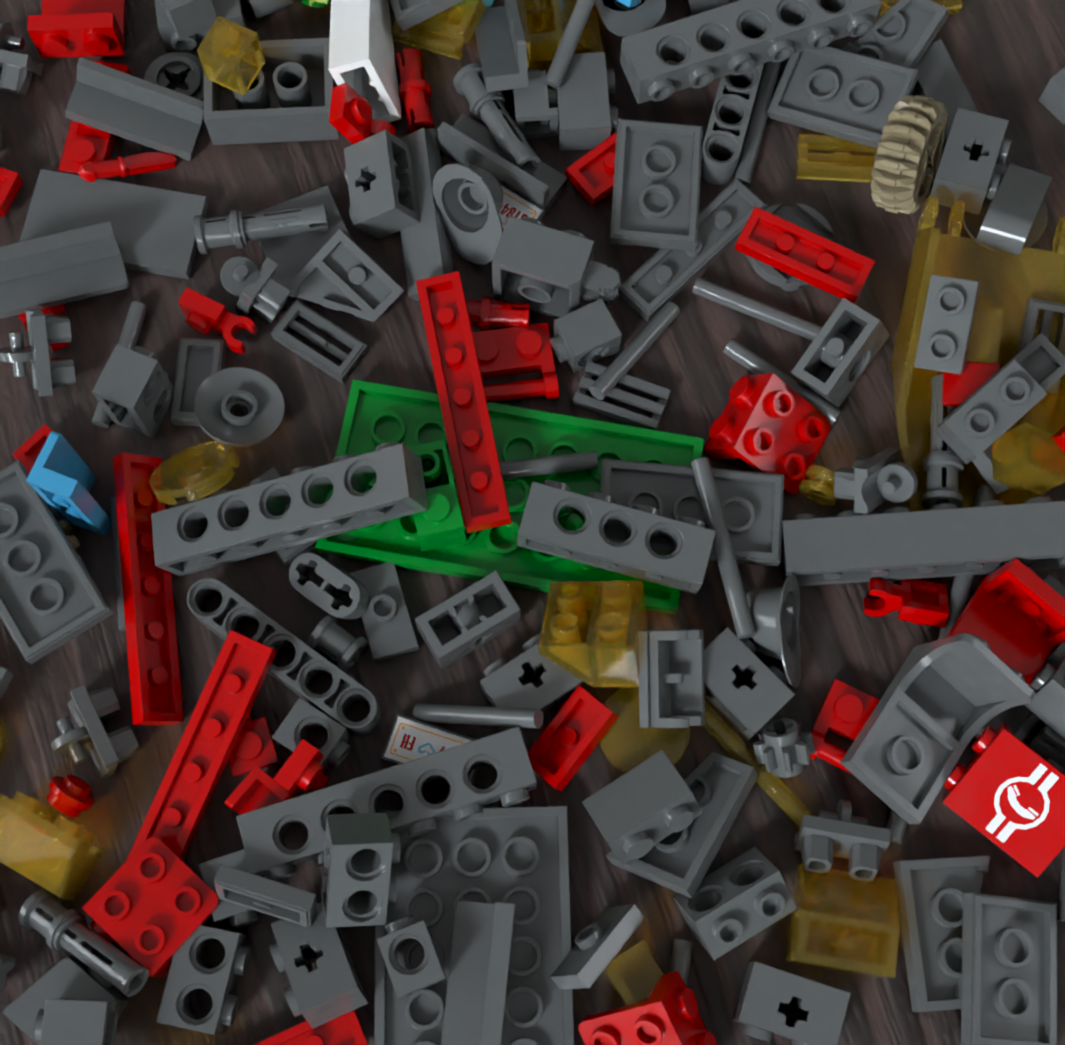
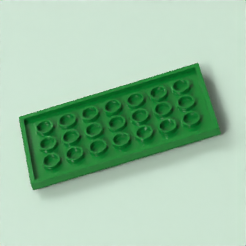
(415, 417)

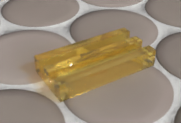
(835, 166)

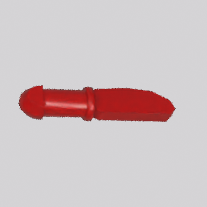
(128, 165)

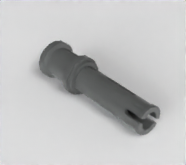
(491, 110)
(241, 228)
(940, 463)
(123, 972)

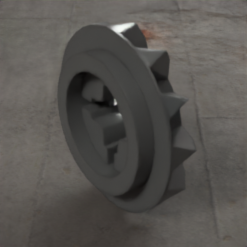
(178, 67)

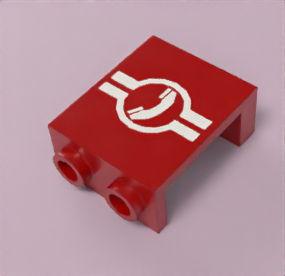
(1011, 798)

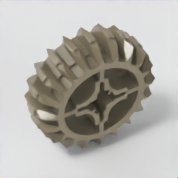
(909, 154)

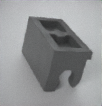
(671, 678)

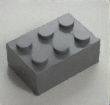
(284, 101)

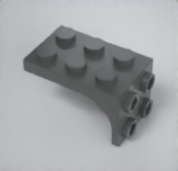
(930, 718)

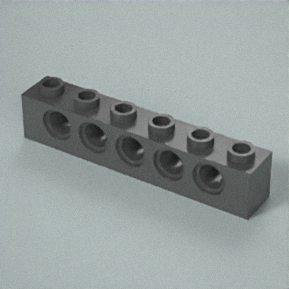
(726, 30)
(397, 493)
(504, 752)

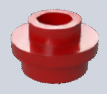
(70, 795)

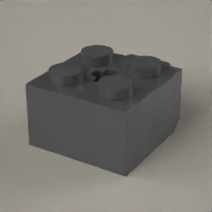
(549, 269)

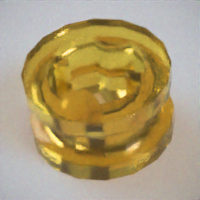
(819, 485)

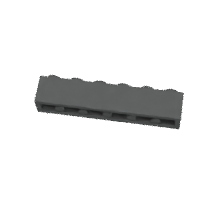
(924, 543)

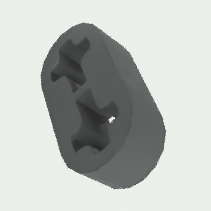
(323, 594)

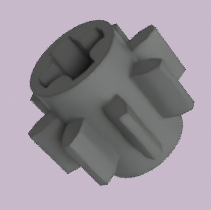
(784, 748)

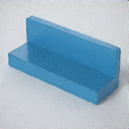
(65, 485)

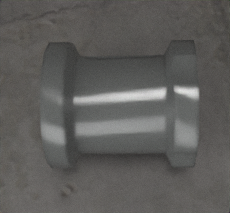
(337, 643)

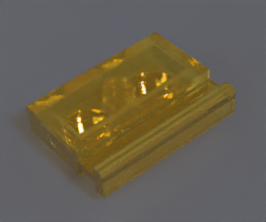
(445, 31)

